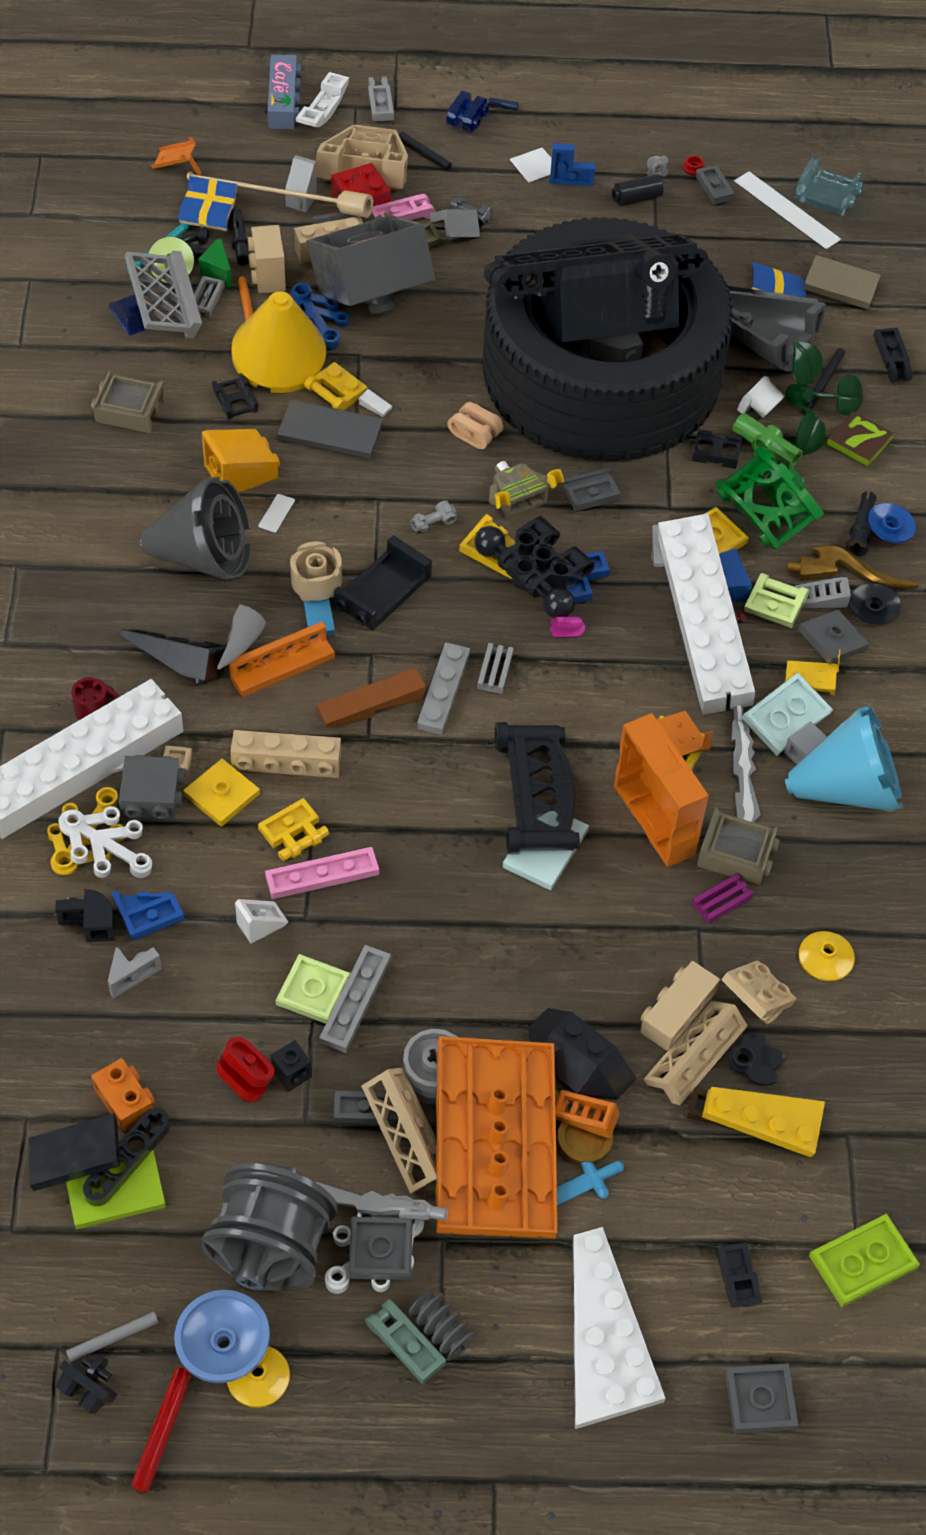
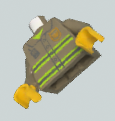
(520, 488)

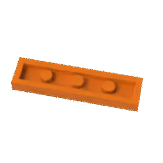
(281, 663)

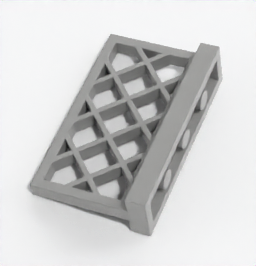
(180, 292)

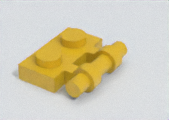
(290, 822)

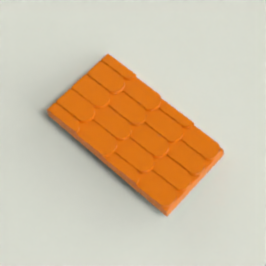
(496, 1137)

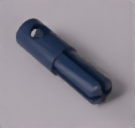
(506, 104)

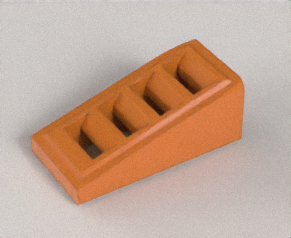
(593, 1125)

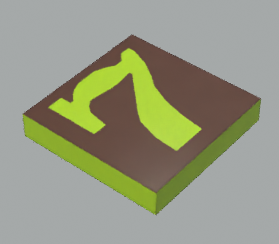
(860, 438)

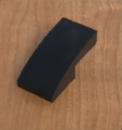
(738, 1275)

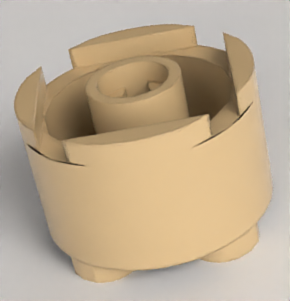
(315, 571)

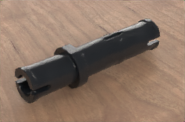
(239, 241)

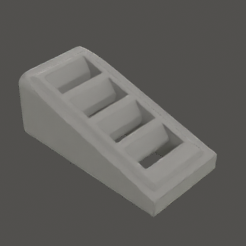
(838, 590)

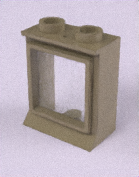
(127, 402)
(738, 847)

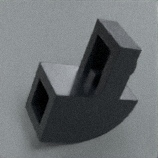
(93, 911)

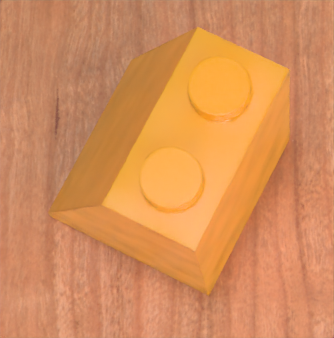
(239, 457)

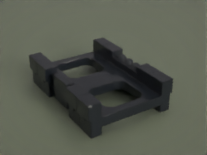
(242, 395)
(716, 454)

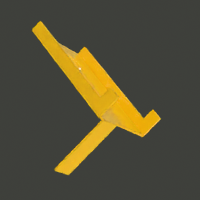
(818, 675)

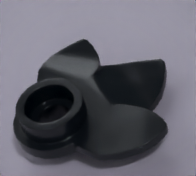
(760, 1059)

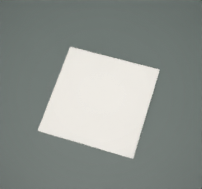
(533, 164)

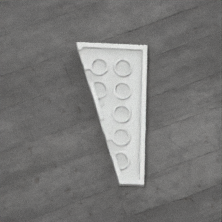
(609, 1349)

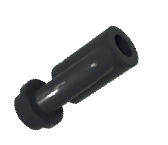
(201, 236)

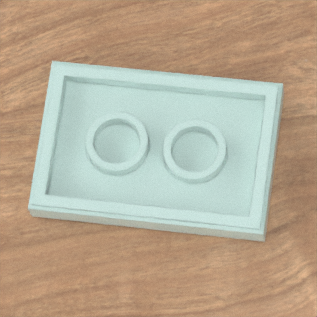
(786, 712)
(544, 866)

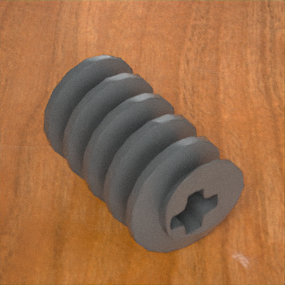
(441, 1324)

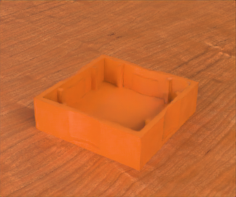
(660, 790)

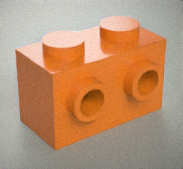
(122, 1093)

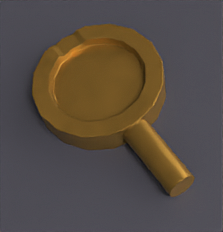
(580, 1145)

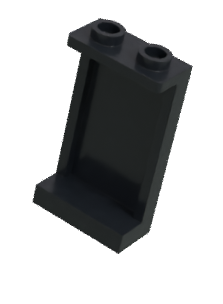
(384, 584)

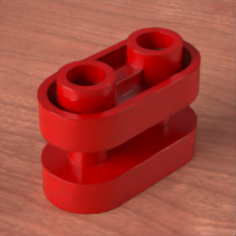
(245, 1069)

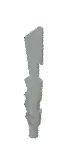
(388, 1205)

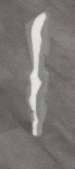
(743, 768)

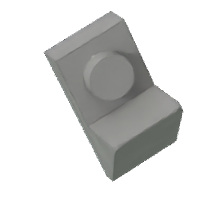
(128, 974)

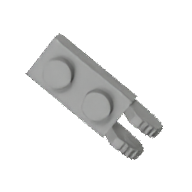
(380, 100)

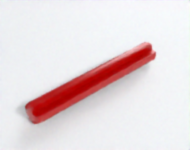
(161, 1430)

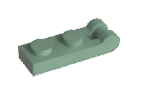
(406, 1341)

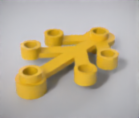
(63, 854)

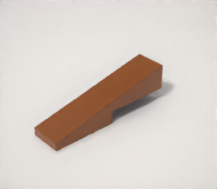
(364, 701)

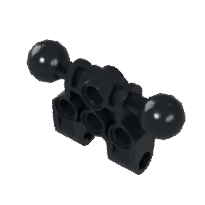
(536, 565)

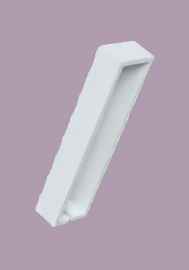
(705, 614)
(84, 754)

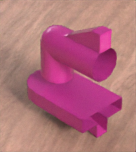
(567, 627)

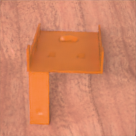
(177, 154)
(685, 733)

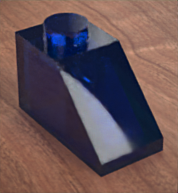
(128, 314)

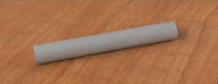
(112, 1336)

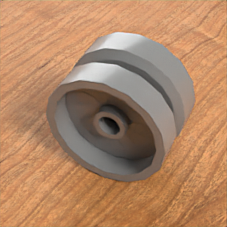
(421, 1063)

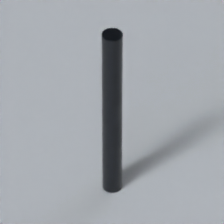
(826, 376)

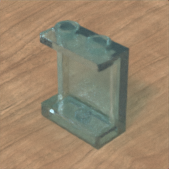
(827, 189)

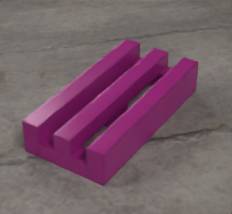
(718, 889)

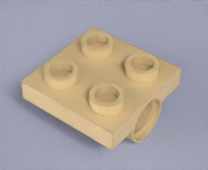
(760, 990)

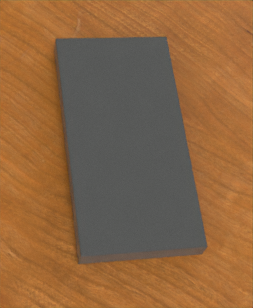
(330, 429)

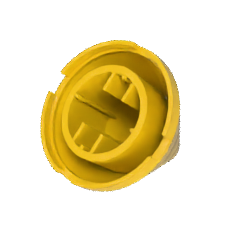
(278, 346)

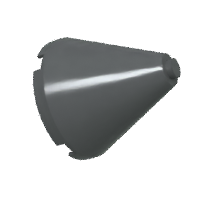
(203, 531)

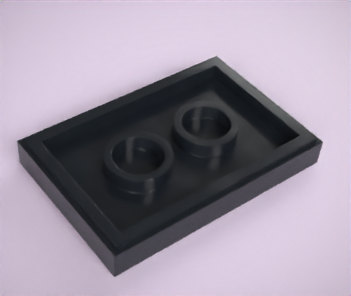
(73, 1152)

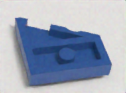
(147, 912)

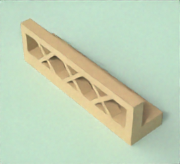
(701, 1051)
(410, 1119)

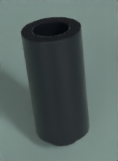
(638, 189)

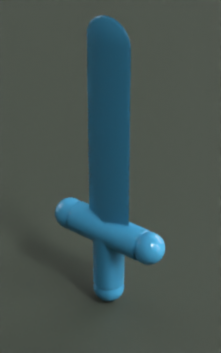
(590, 1179)

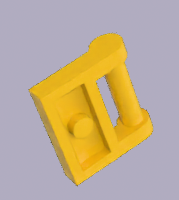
(339, 382)

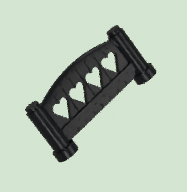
(530, 832)

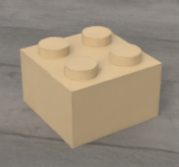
(267, 259)

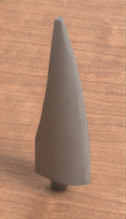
(245, 629)

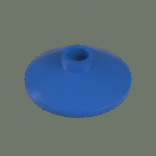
(891, 522)

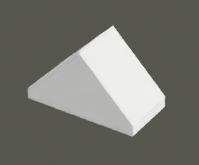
(258, 918)

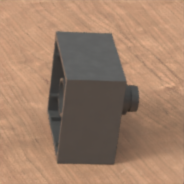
(371, 261)

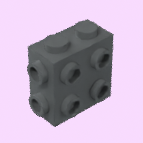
(151, 787)

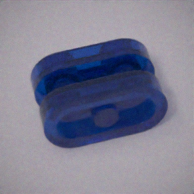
(467, 111)

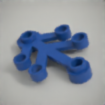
(304, 296)

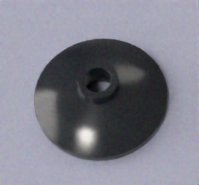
(875, 603)

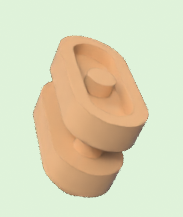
(475, 425)

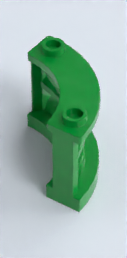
(801, 501)

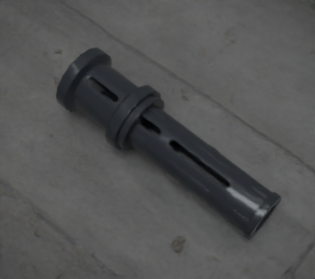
(861, 531)

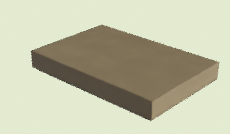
(841, 282)

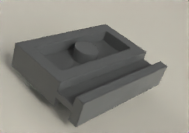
(591, 489)

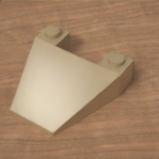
(362, 146)

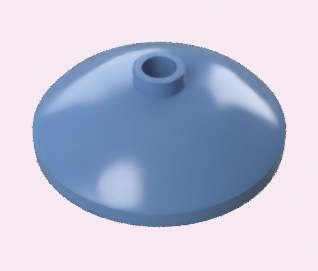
(219, 1318)

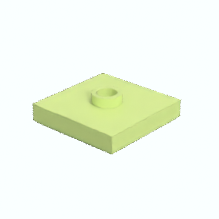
(312, 988)

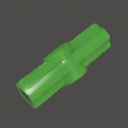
(768, 438)

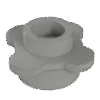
(653, 162)

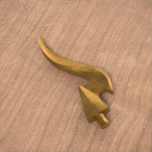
(832, 555)

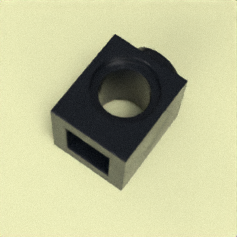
(291, 1066)

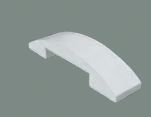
(326, 102)

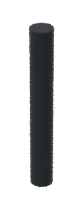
(439, 160)

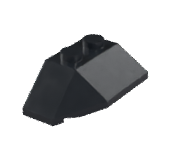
(583, 1057)

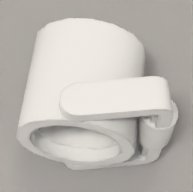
(761, 398)

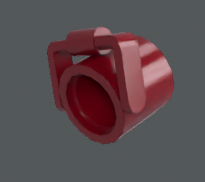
(90, 695)

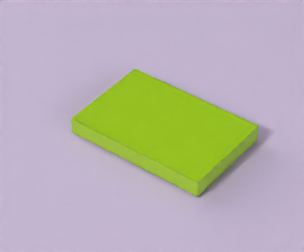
(136, 1196)
(864, 1260)

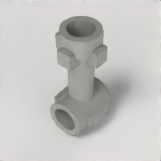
(444, 512)

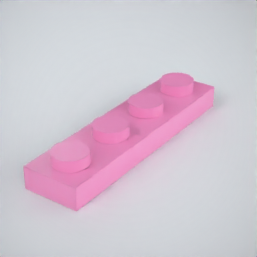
(321, 873)

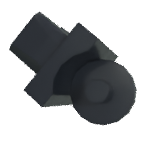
(97, 1391)

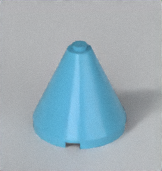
(850, 767)

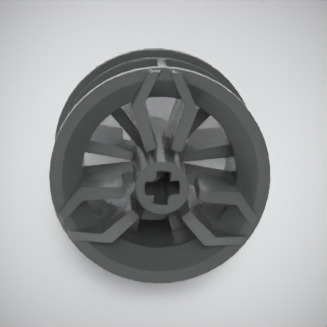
(269, 1226)

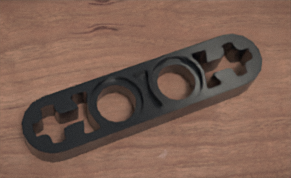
(131, 1159)

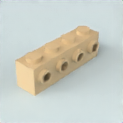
(286, 753)

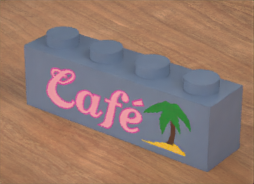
(283, 91)

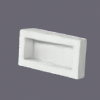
(374, 403)

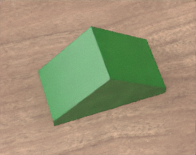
(215, 263)

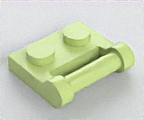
(774, 606)

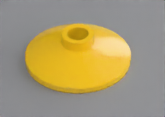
(824, 965)
(263, 1389)

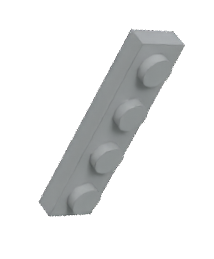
(443, 688)
(355, 999)

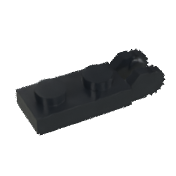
(893, 353)

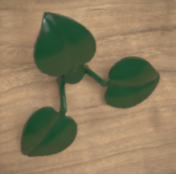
(805, 366)

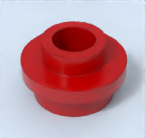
(693, 163)

